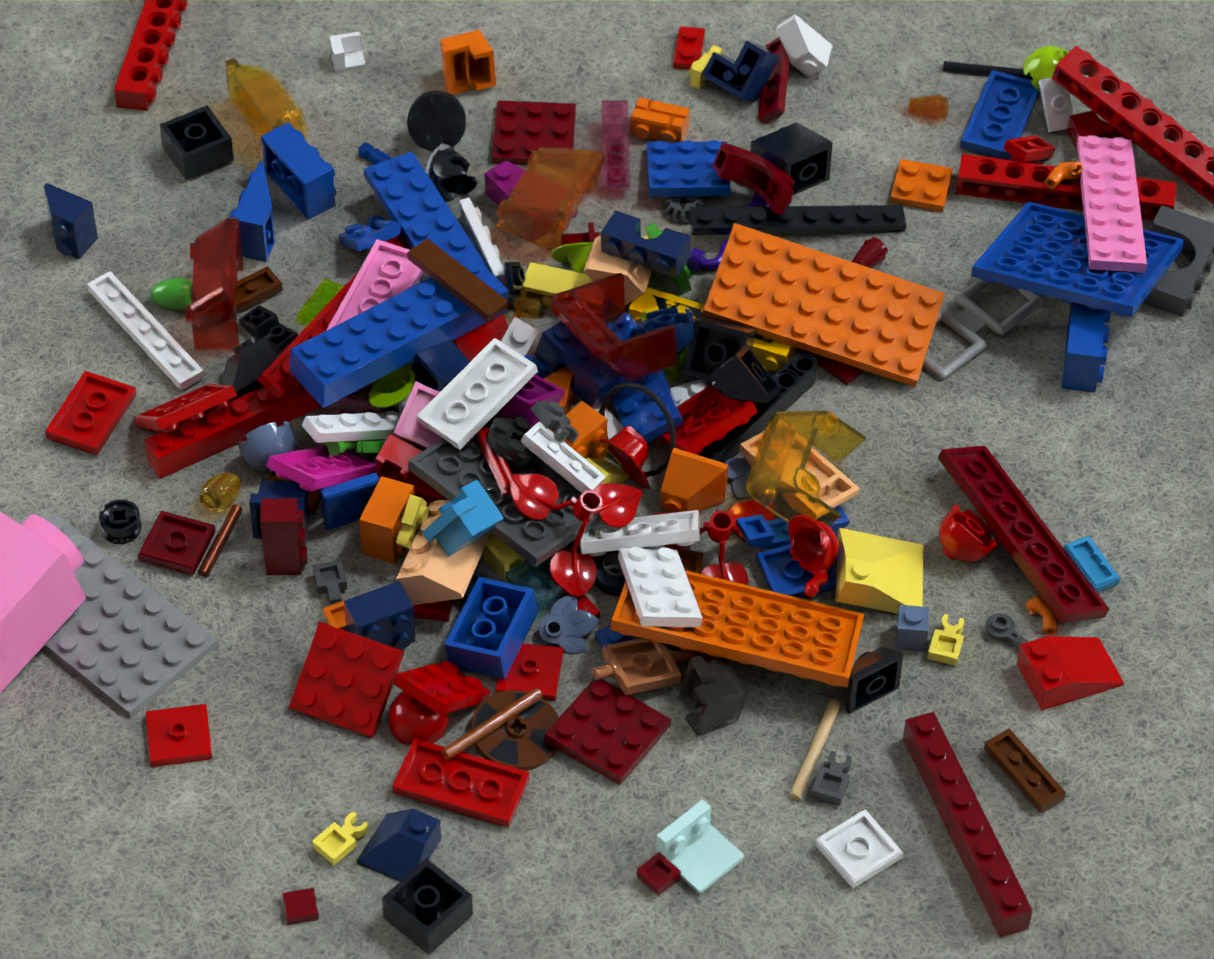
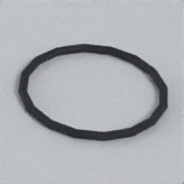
(663, 408)

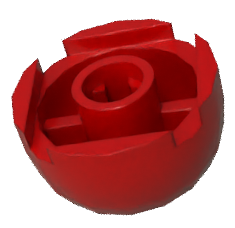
(965, 536)
(413, 720)

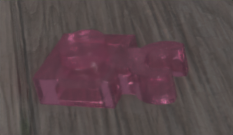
(353, 404)

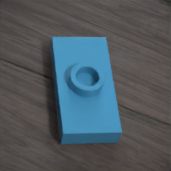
(1092, 563)

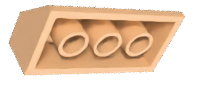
(429, 572)

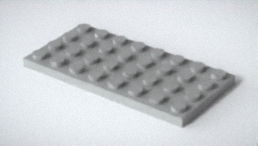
(124, 632)

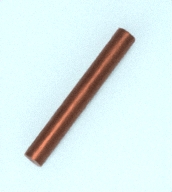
(220, 540)

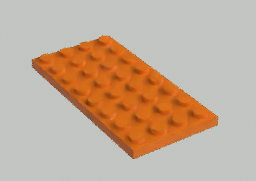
(824, 304)
(758, 629)

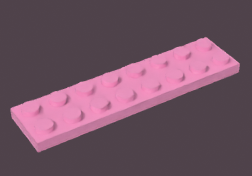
(1111, 204)

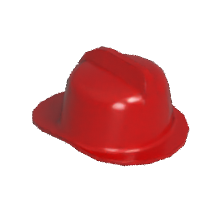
(630, 453)

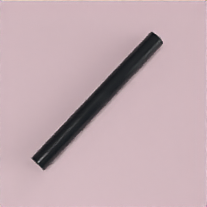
(978, 69)

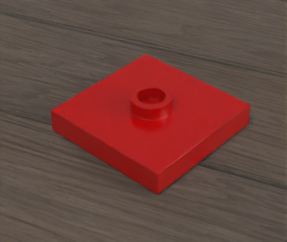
(535, 668)
(178, 735)

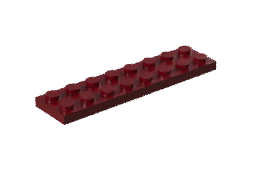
(1023, 534)

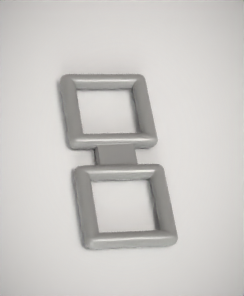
(973, 322)

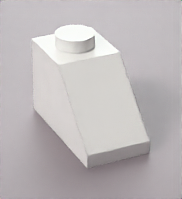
(804, 46)

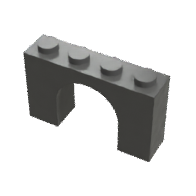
(1177, 288)

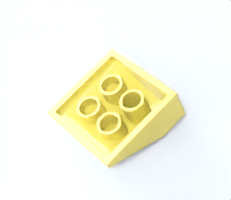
(878, 571)

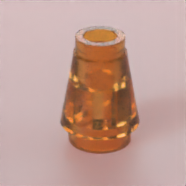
(929, 106)

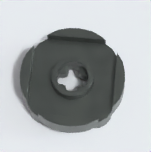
(505, 440)

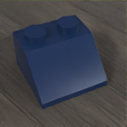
(70, 221)

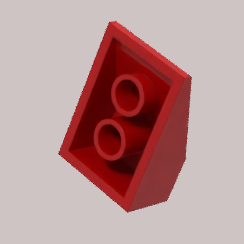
(1066, 669)

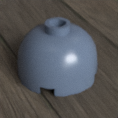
(266, 442)

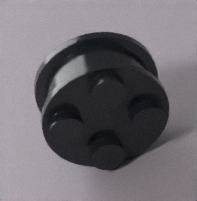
(436, 119)

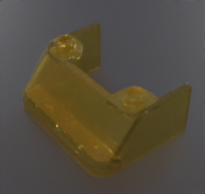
(779, 471)

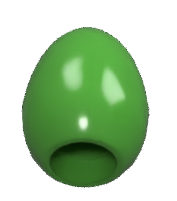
(172, 293)

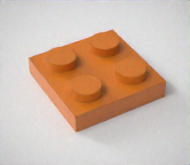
(921, 185)

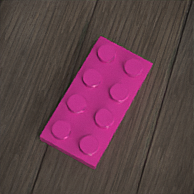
(319, 469)

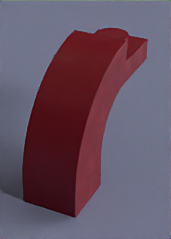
(755, 173)

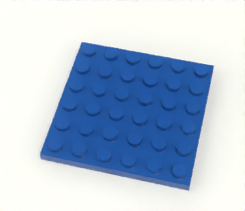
(1049, 255)

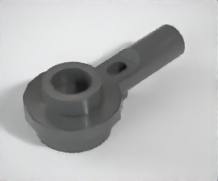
(1002, 628)

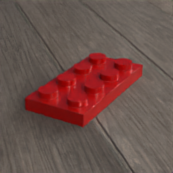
(461, 783)

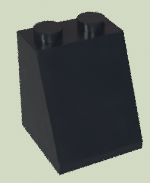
(798, 153)

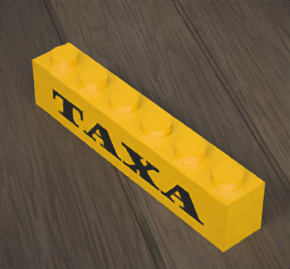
(769, 351)

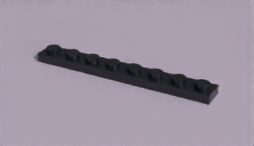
(799, 219)

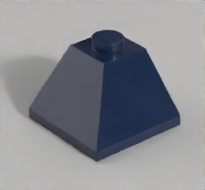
(401, 843)

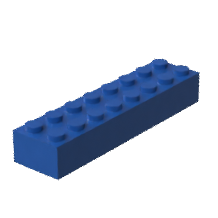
(385, 337)

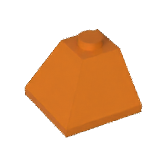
(693, 482)

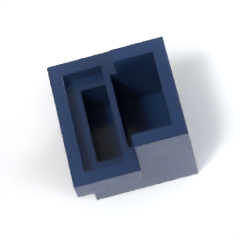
(439, 365)
(277, 489)

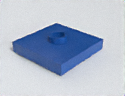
(346, 501)

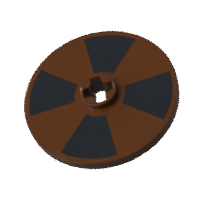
(506, 747)

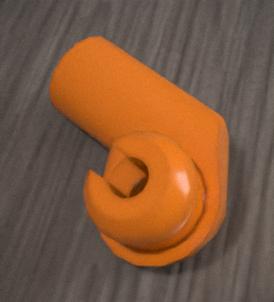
(1063, 172)
(1049, 621)

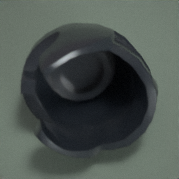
(449, 172)

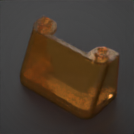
(549, 194)

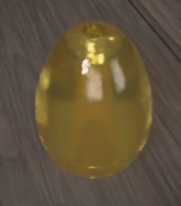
(220, 492)

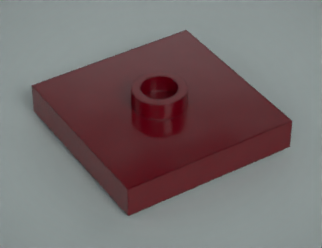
(177, 542)

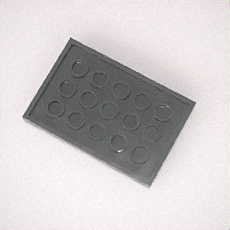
(535, 540)

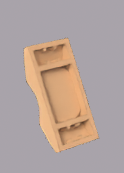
(834, 485)

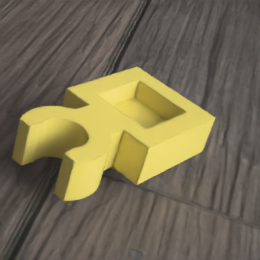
(698, 67)
(414, 515)
(947, 642)
(339, 841)

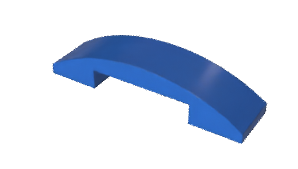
(775, 532)

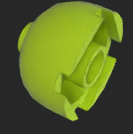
(1042, 63)

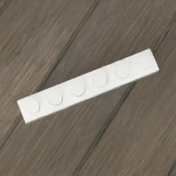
(145, 330)

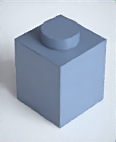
(912, 627)

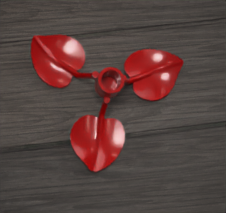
(616, 507)
(719, 529)

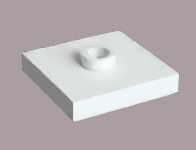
(859, 848)

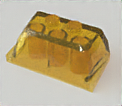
(262, 99)

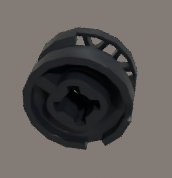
(120, 520)

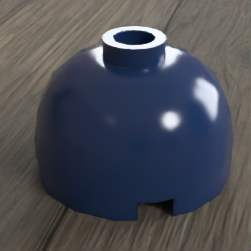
(669, 316)

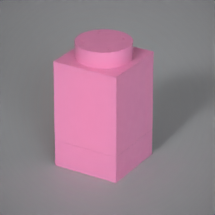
(35, 589)

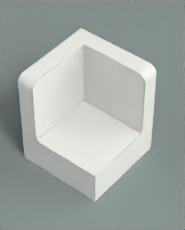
(346, 51)

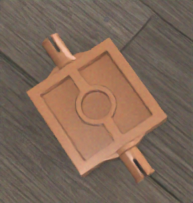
(641, 665)

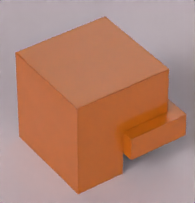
(467, 62)

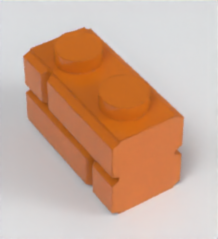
(659, 121)

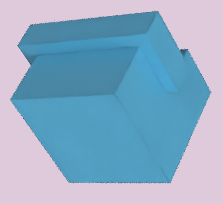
(464, 519)

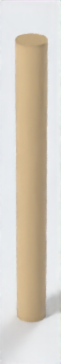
(814, 750)

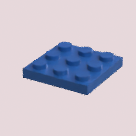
(684, 169)

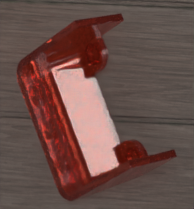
(214, 286)
(584, 313)

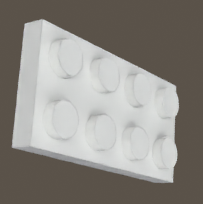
(477, 393)
(643, 531)
(659, 587)

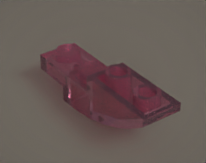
(615, 144)

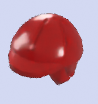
(814, 548)

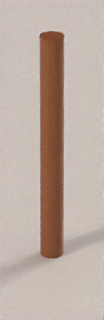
(491, 724)

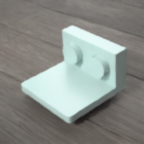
(698, 848)

